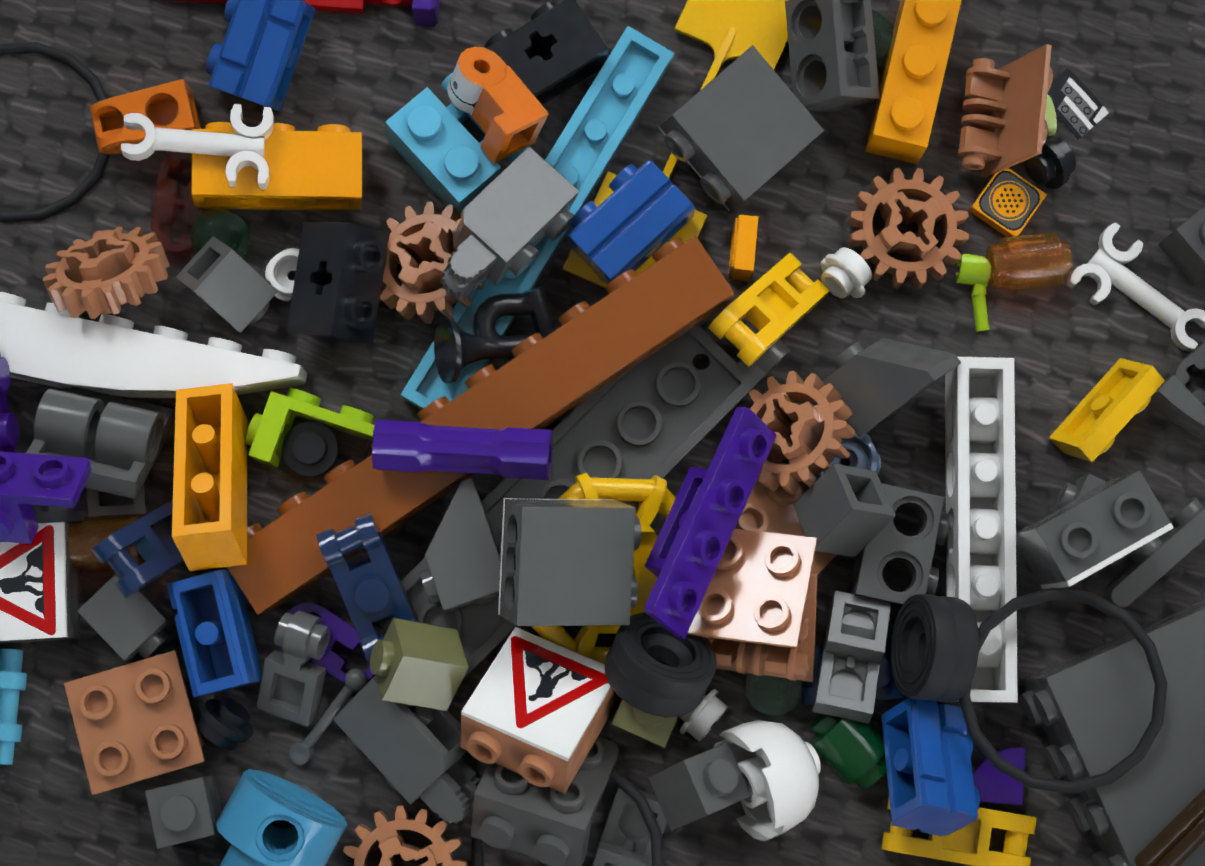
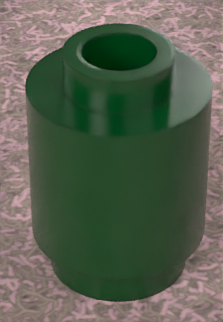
(850, 748)

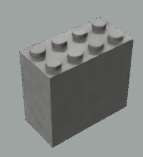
(1098, 712)

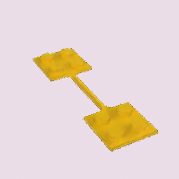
(729, 31)

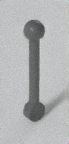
(303, 751)

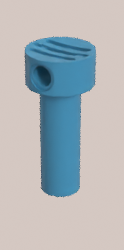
(257, 842)

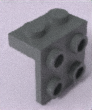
(540, 819)

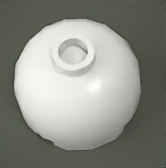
(779, 776)

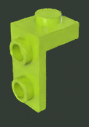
(269, 430)

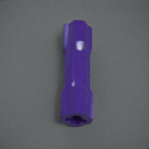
(424, 447)

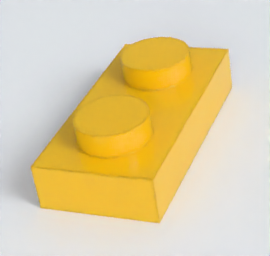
(1107, 409)

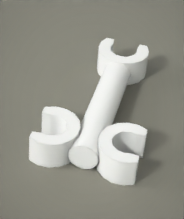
(244, 147)
(1107, 269)

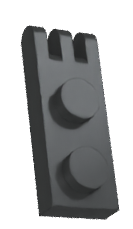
(1158, 555)

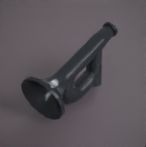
(457, 349)

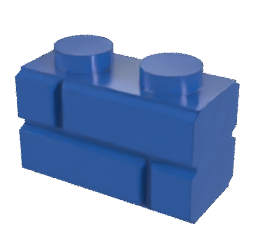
(260, 49)
(630, 222)
(215, 633)
(929, 767)

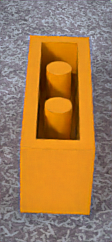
(912, 79)
(304, 167)
(210, 478)

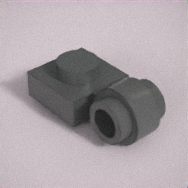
(289, 682)

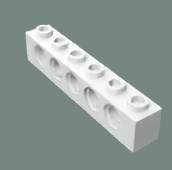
(983, 512)

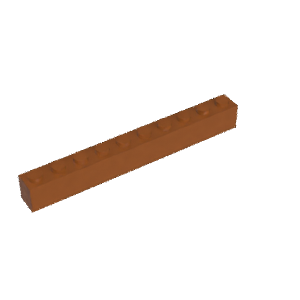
(527, 392)

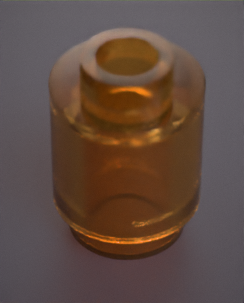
(1029, 262)
(90, 532)

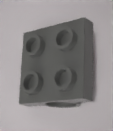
(111, 431)

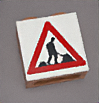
(537, 710)

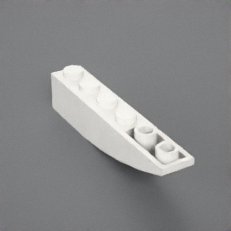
(127, 362)

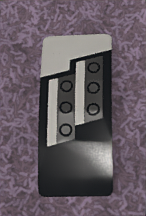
(1075, 104)

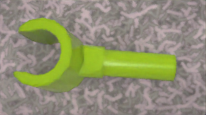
(976, 271)

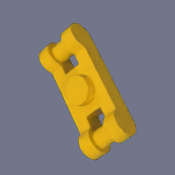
(771, 307)
(971, 842)

